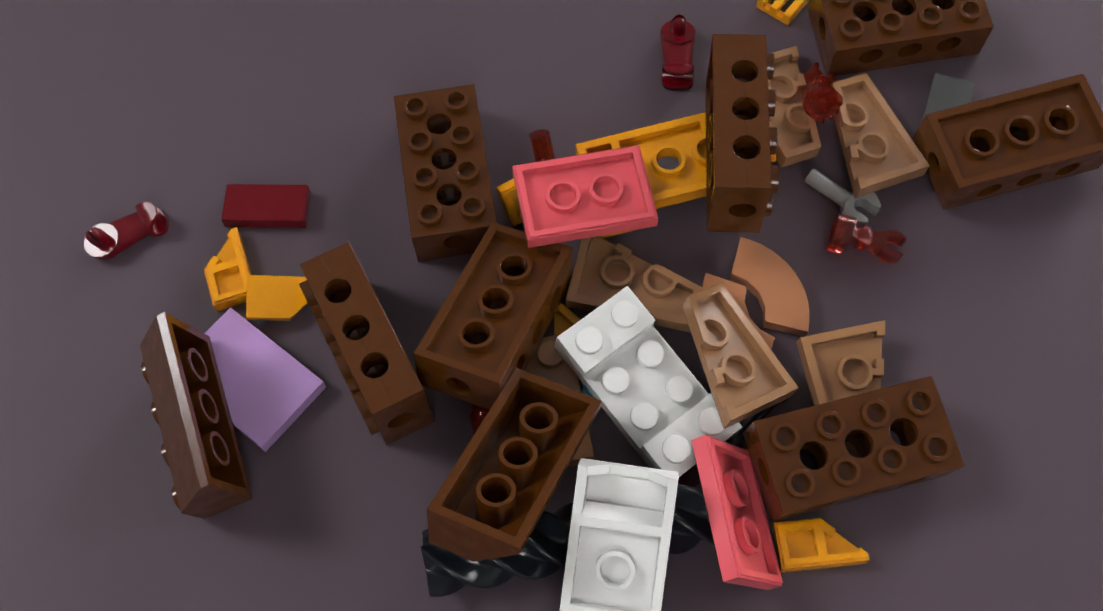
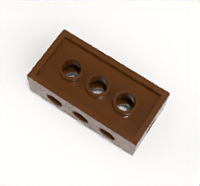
(895, 33)
(739, 134)
(1012, 141)
(444, 171)
(493, 316)
(365, 345)
(865, 421)

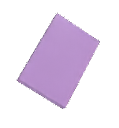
(260, 380)

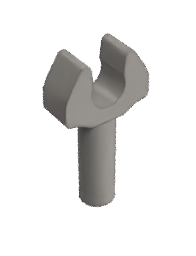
(844, 198)

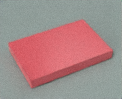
(584, 196)
(736, 514)

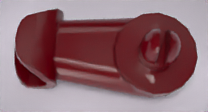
(677, 48)
(110, 239)

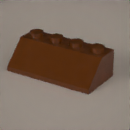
(193, 419)
(510, 468)

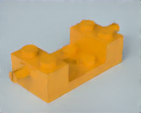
(680, 139)

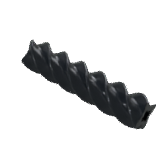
(548, 547)

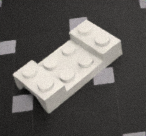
(641, 382)
(618, 537)

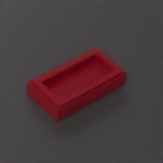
(266, 205)

